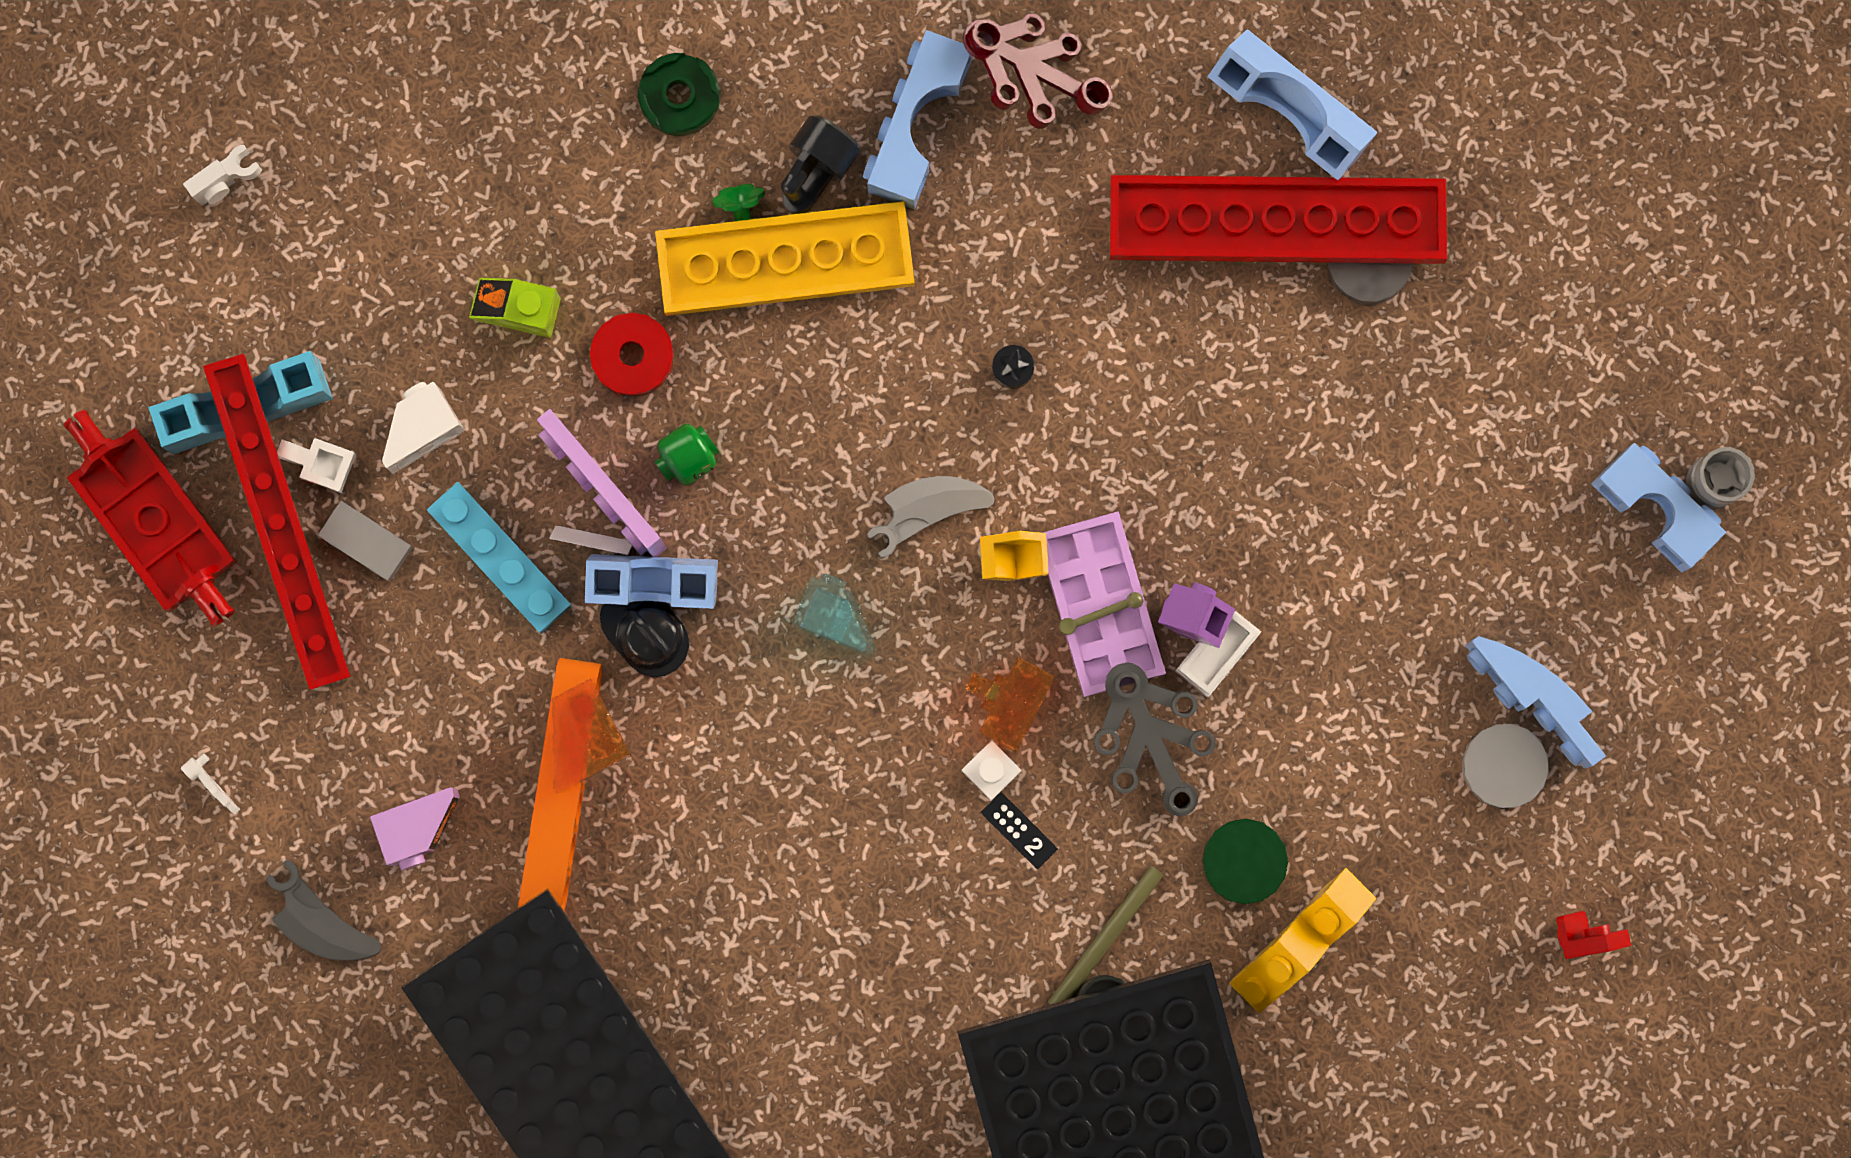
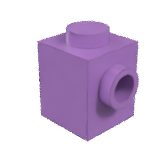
(1196, 614)

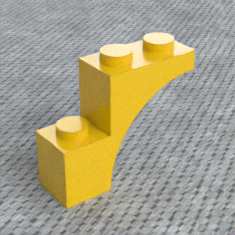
(1303, 941)

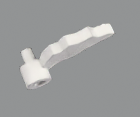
(194, 769)

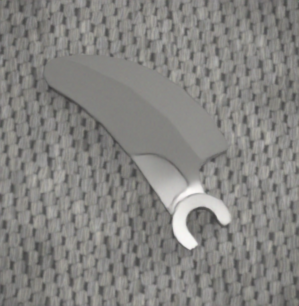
(926, 503)

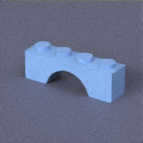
(936, 72)
(1258, 74)

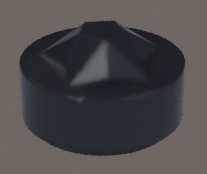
(1013, 366)

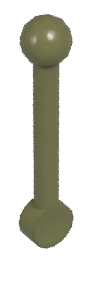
(1068, 625)

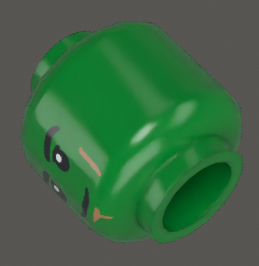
(686, 454)

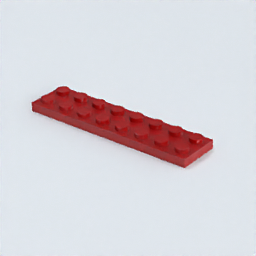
(1278, 219)

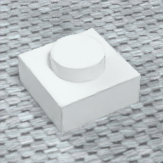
(991, 770)

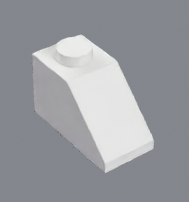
(419, 426)

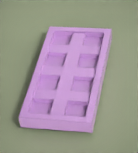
(590, 476)
(1088, 572)

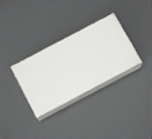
(1209, 665)

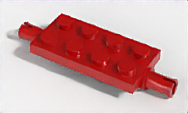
(150, 518)

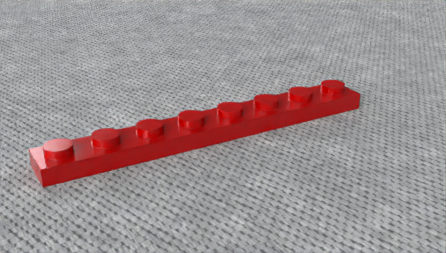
(276, 521)

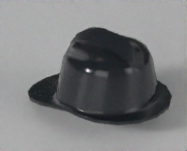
(646, 636)

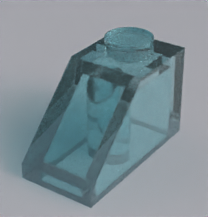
(833, 615)

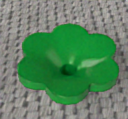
(739, 200)

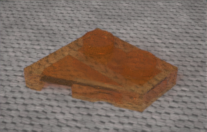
(583, 736)

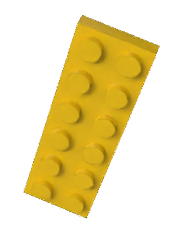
(784, 258)

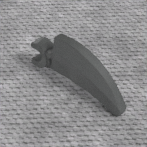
(316, 926)

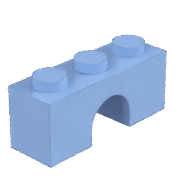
(1688, 527)
(643, 578)

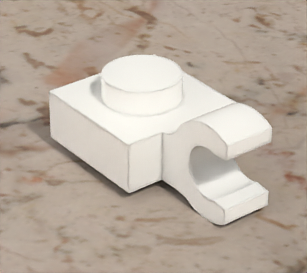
(213, 181)
(322, 464)

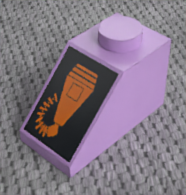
(414, 828)

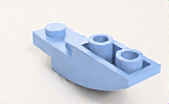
(1527, 682)

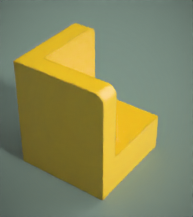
(1014, 555)

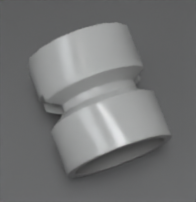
(1720, 477)

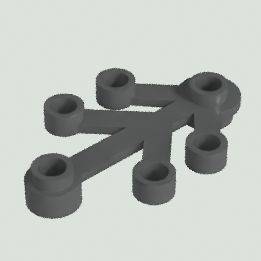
(1149, 732)

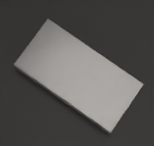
(365, 541)

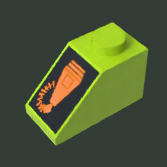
(516, 305)

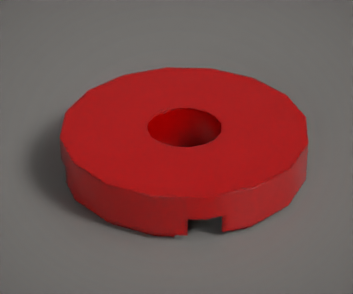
(626, 330)

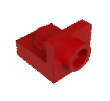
(1581, 940)

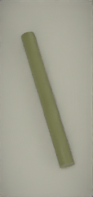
(1107, 935)

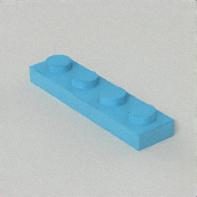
(499, 557)

